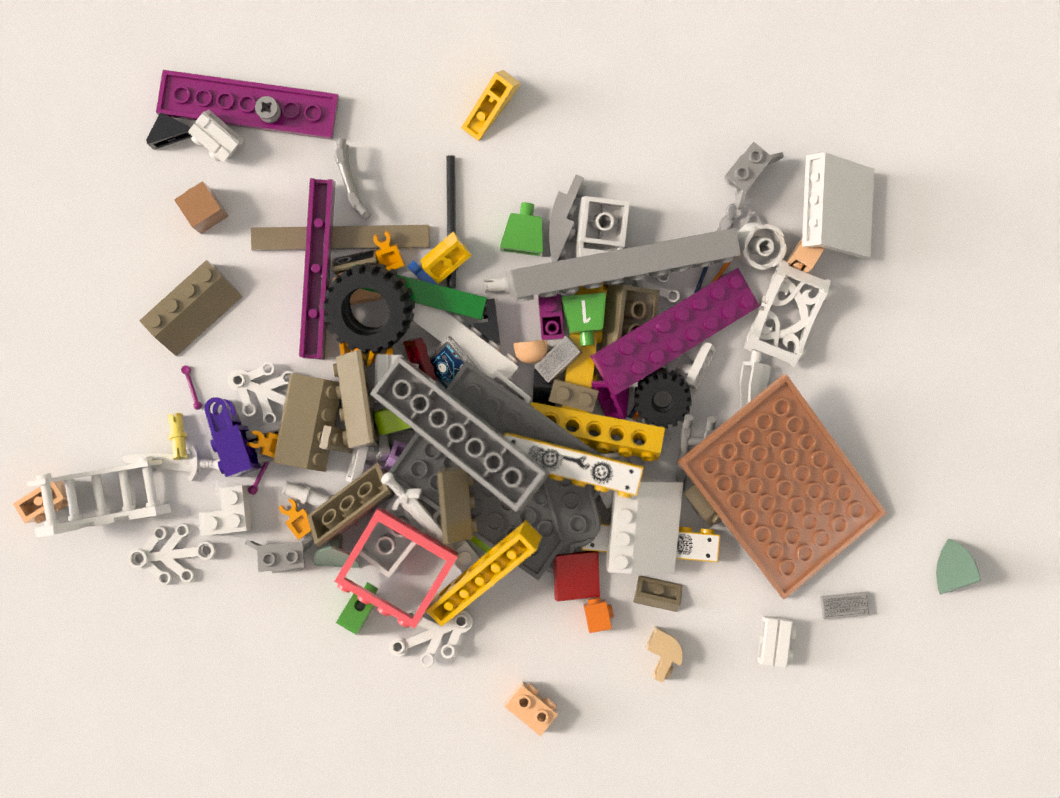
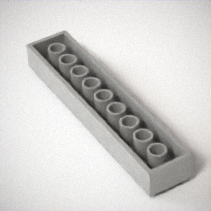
(622, 263)

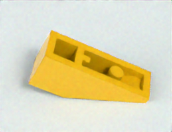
(490, 104)

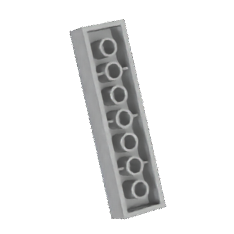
(460, 434)

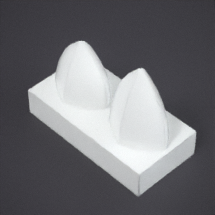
(702, 356)
(357, 462)

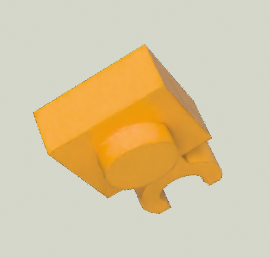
(388, 254)
(267, 443)
(298, 520)

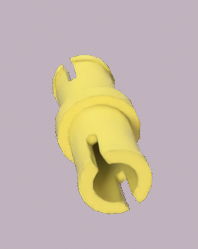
(177, 436)

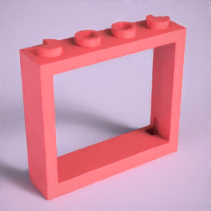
(412, 534)

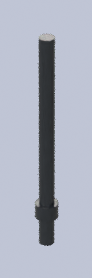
(451, 209)

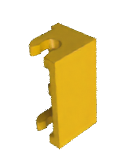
(445, 258)

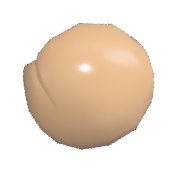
(531, 351)

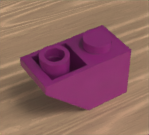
(551, 317)

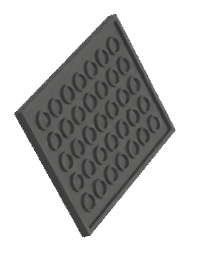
(506, 413)

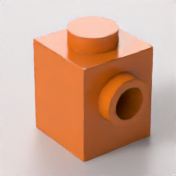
(598, 614)

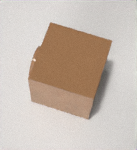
(201, 207)

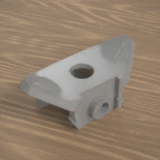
(747, 170)
(281, 557)

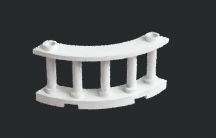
(102, 514)

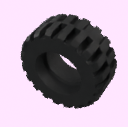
(349, 328)

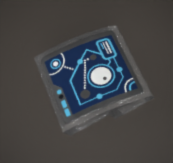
(448, 360)

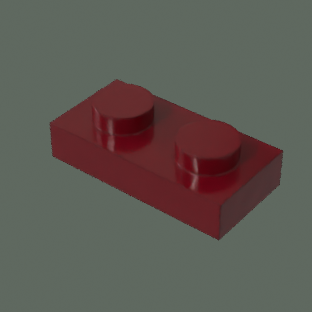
(417, 354)

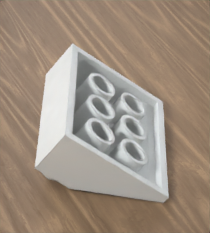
(645, 529)

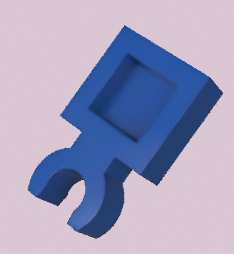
(420, 273)

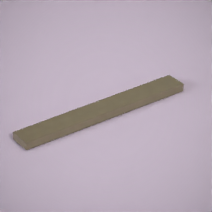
(342, 238)

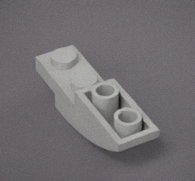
(560, 227)

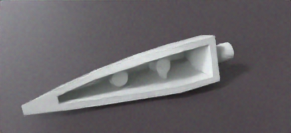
(753, 378)

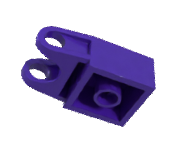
(230, 439)

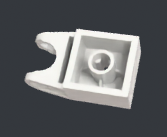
(590, 235)

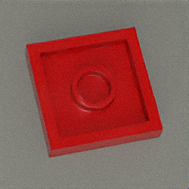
(576, 575)

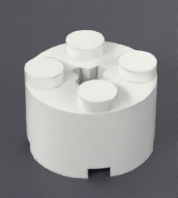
(771, 241)

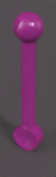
(186, 370)
(253, 488)

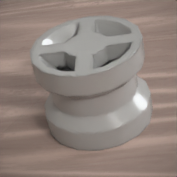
(271, 113)

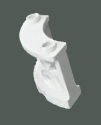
(781, 283)

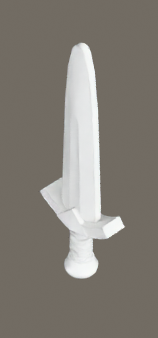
(190, 464)
(412, 505)

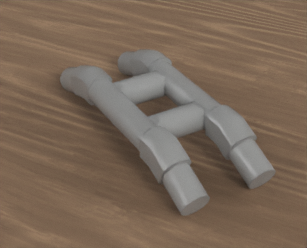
(342, 160)
(687, 440)

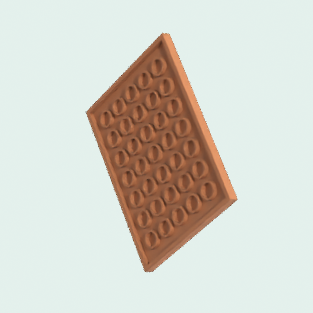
(782, 486)

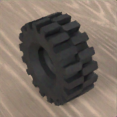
(658, 382)

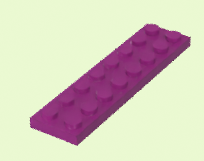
(235, 100)
(674, 331)

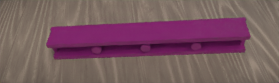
(317, 268)

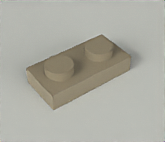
(573, 395)
(333, 440)

